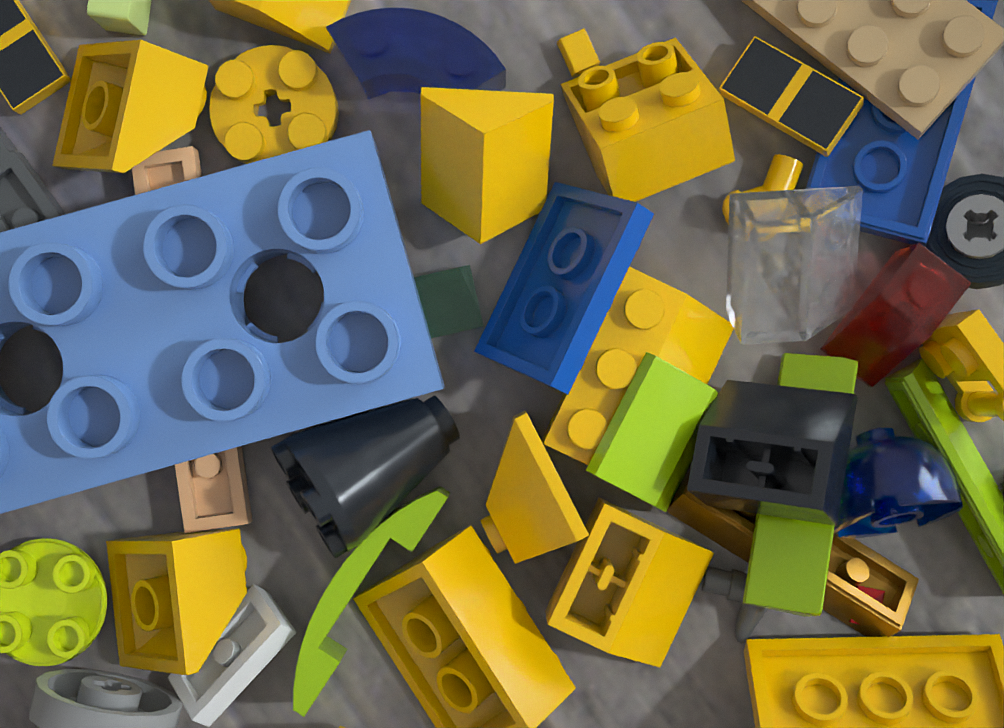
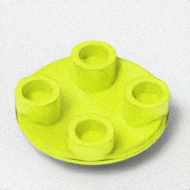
(49, 602)

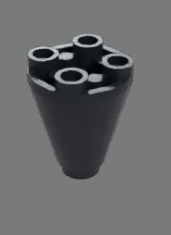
(364, 466)

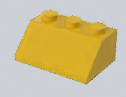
(641, 320)
(465, 639)

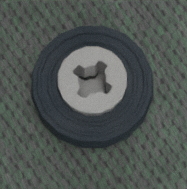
(969, 245)

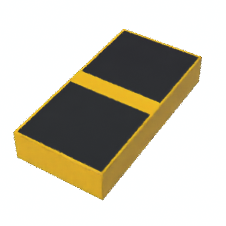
(26, 60)
(791, 96)

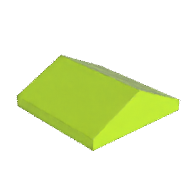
(653, 432)

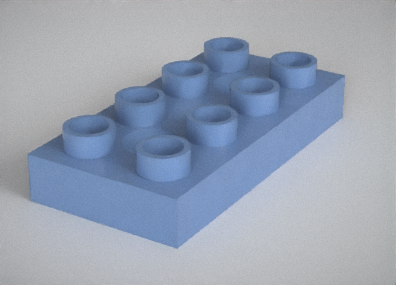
(159, 331)

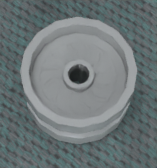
(101, 701)

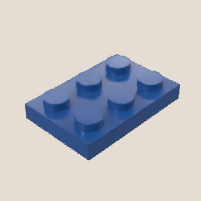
(564, 284)

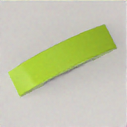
(322, 654)

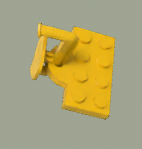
(877, 682)

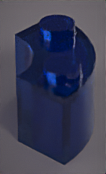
(414, 50)

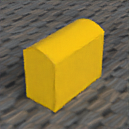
(578, 52)

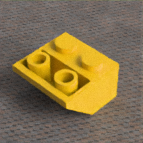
(650, 121)
(627, 585)

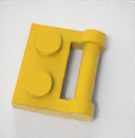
(969, 356)

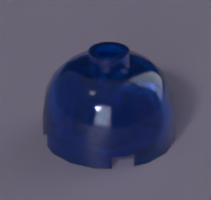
(894, 483)

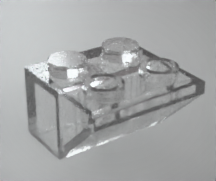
(791, 261)

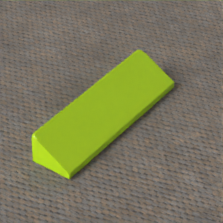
(937, 423)
(787, 554)

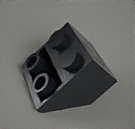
(774, 451)

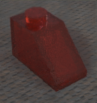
(896, 312)

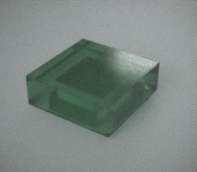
(449, 301)

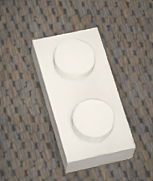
(242, 651)

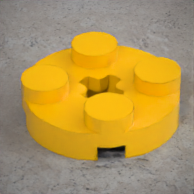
(244, 87)

